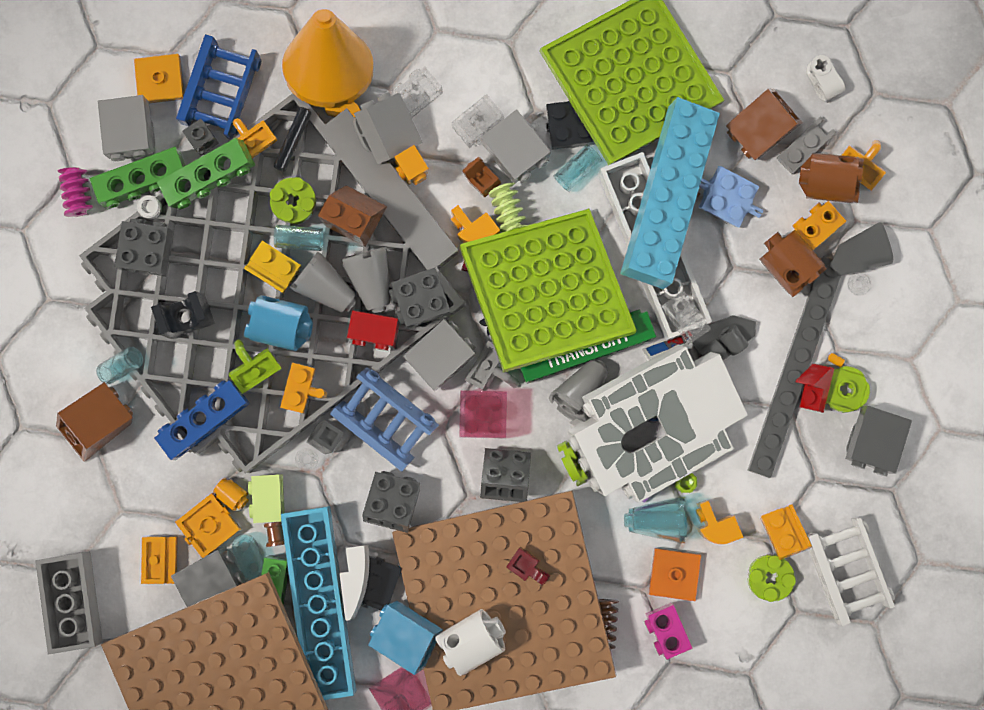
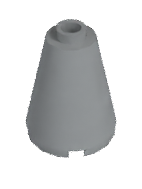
(370, 277)
(324, 285)
(582, 382)

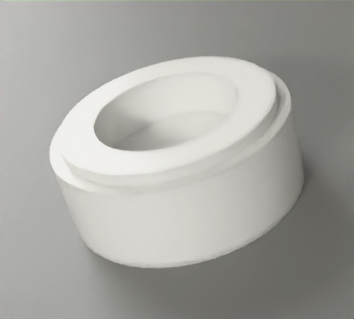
(149, 207)

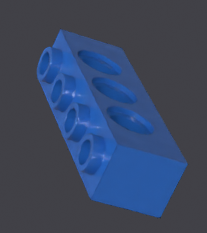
(168, 434)

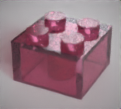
(483, 414)

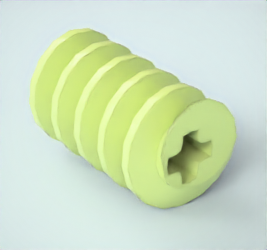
(506, 207)

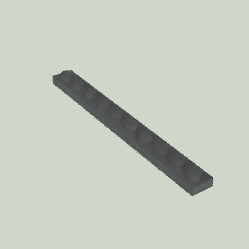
(796, 363)

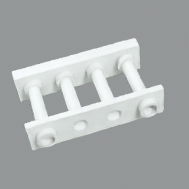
(832, 588)

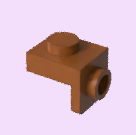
(481, 177)

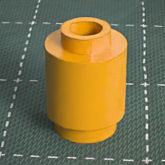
(231, 494)

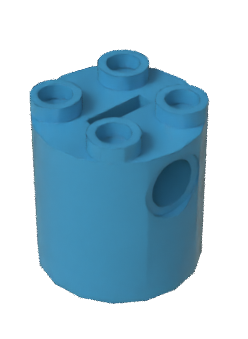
(278, 323)

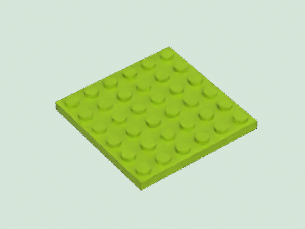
(627, 73)
(547, 290)

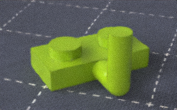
(253, 369)

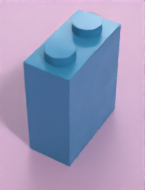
(404, 637)

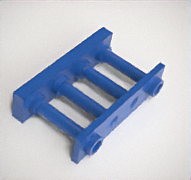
(202, 70)

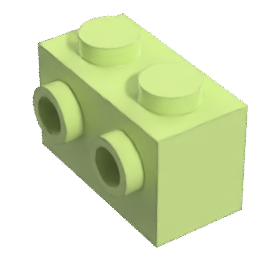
(267, 498)

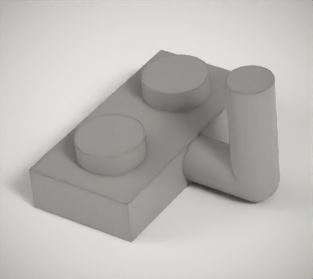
(486, 368)

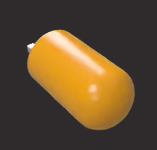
(835, 359)

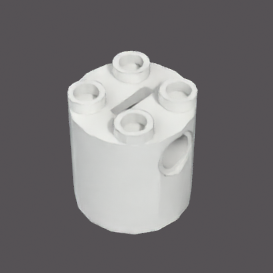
(472, 642)

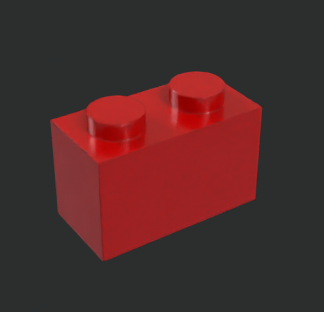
(373, 330)

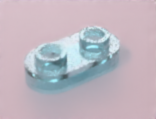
(247, 557)

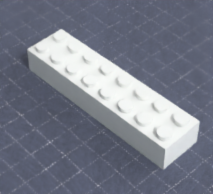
(625, 187)

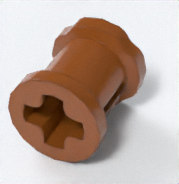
(274, 534)

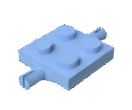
(729, 197)

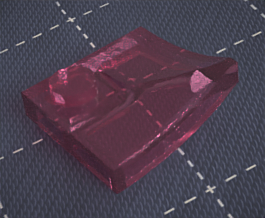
(400, 692)

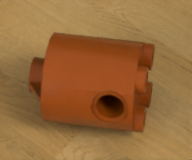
(831, 177)
(792, 262)

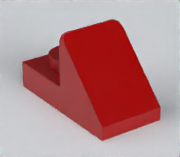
(817, 385)

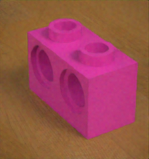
(672, 629)

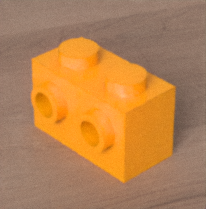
(411, 166)
(819, 225)

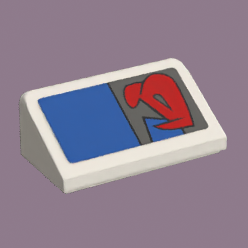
(662, 346)

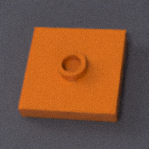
(674, 574)

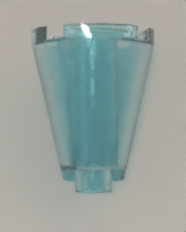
(659, 520)

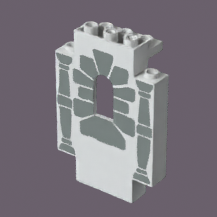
(692, 405)

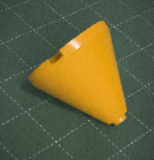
(327, 62)

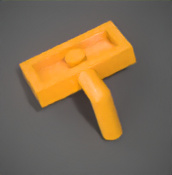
(257, 138)
(871, 172)
(299, 388)

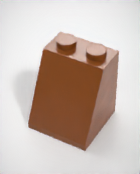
(763, 124)
(352, 214)
(93, 420)

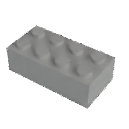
(69, 602)

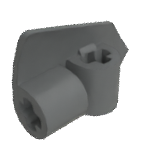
(863, 252)
(726, 337)

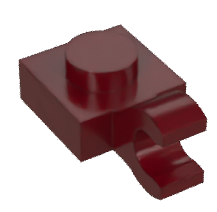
(524, 565)

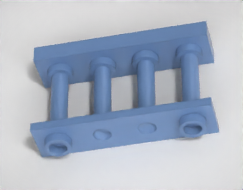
(372, 435)

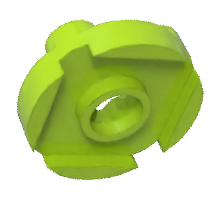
(305, 205)
(859, 390)
(572, 464)
(757, 575)

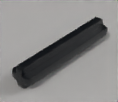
(292, 139)

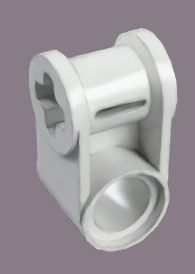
(825, 81)

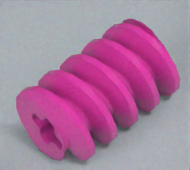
(74, 191)

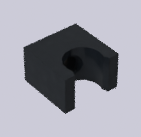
(169, 316)

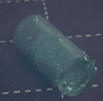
(577, 167)
(298, 237)
(118, 366)

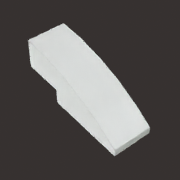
(355, 581)

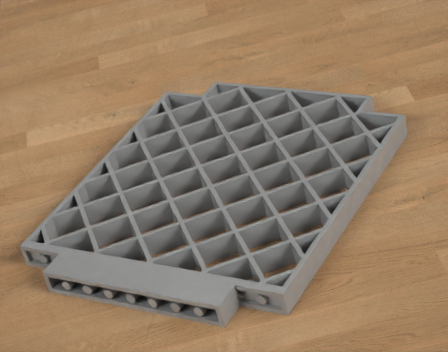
(379, 182)

